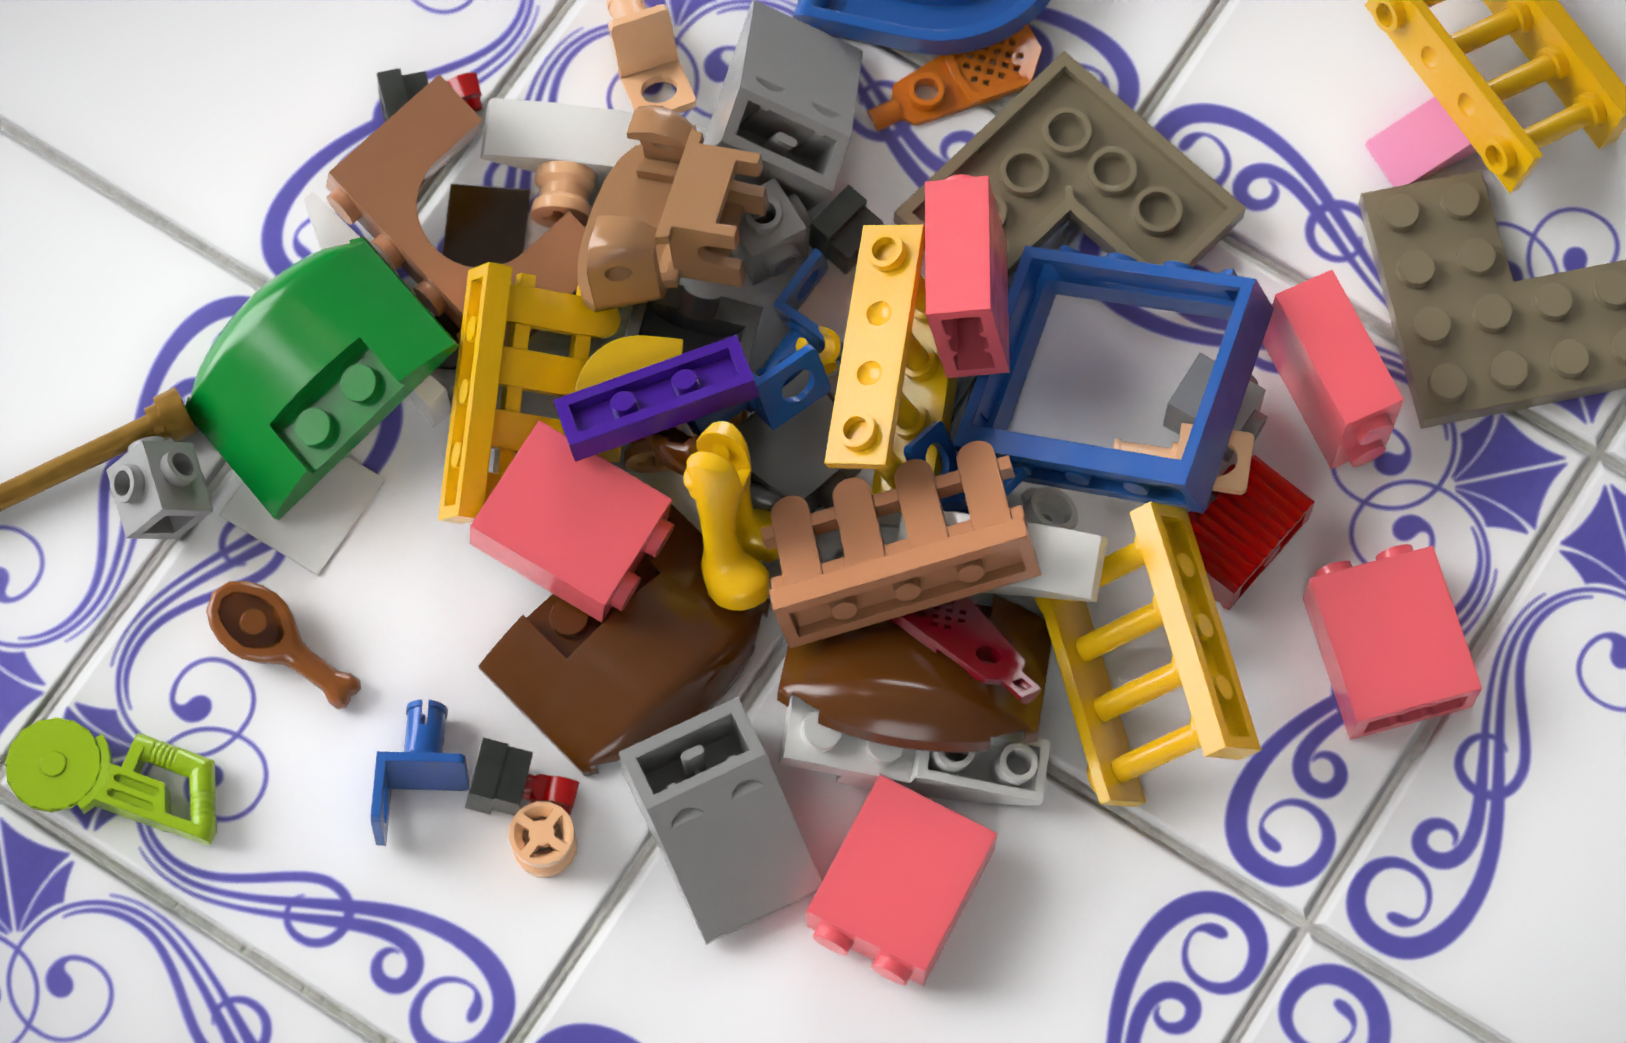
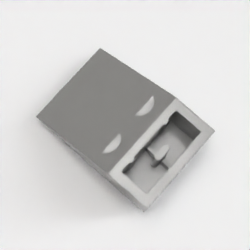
(790, 101)
(720, 820)

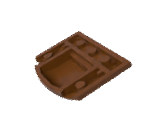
(637, 671)
(904, 695)

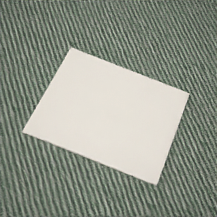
(316, 522)

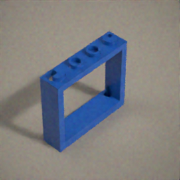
(1129, 282)

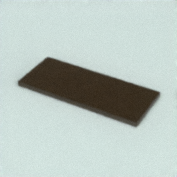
(482, 228)

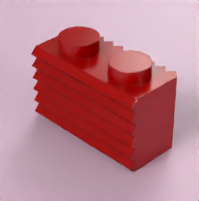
(1247, 531)

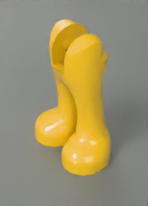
(730, 526)

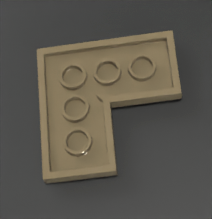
(1089, 159)
(1471, 332)

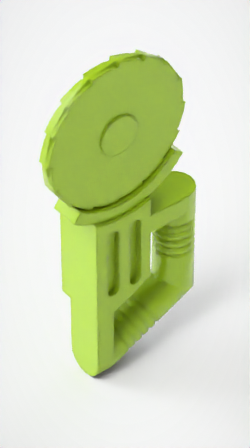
(63, 765)

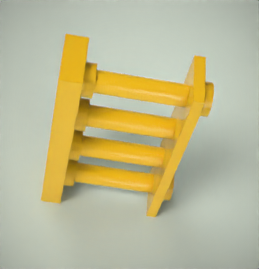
(1556, 54)
(889, 362)
(1198, 663)

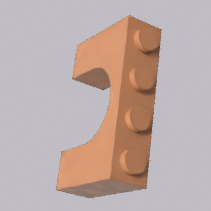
(381, 189)

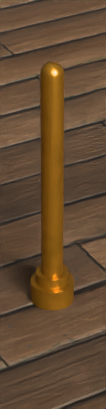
(163, 419)

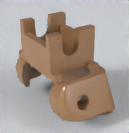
(666, 214)

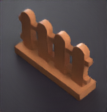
(903, 576)

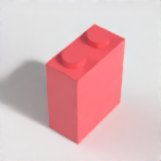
(966, 276)
(1332, 371)
(572, 523)
(1390, 640)
(900, 882)

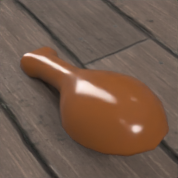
(262, 629)

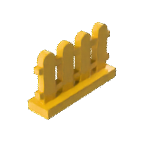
(488, 364)

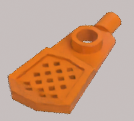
(955, 84)

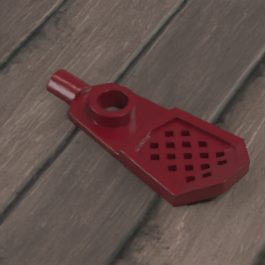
(969, 639)

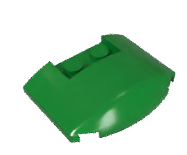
(313, 369)

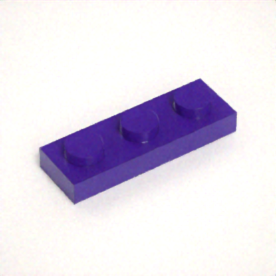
(656, 398)

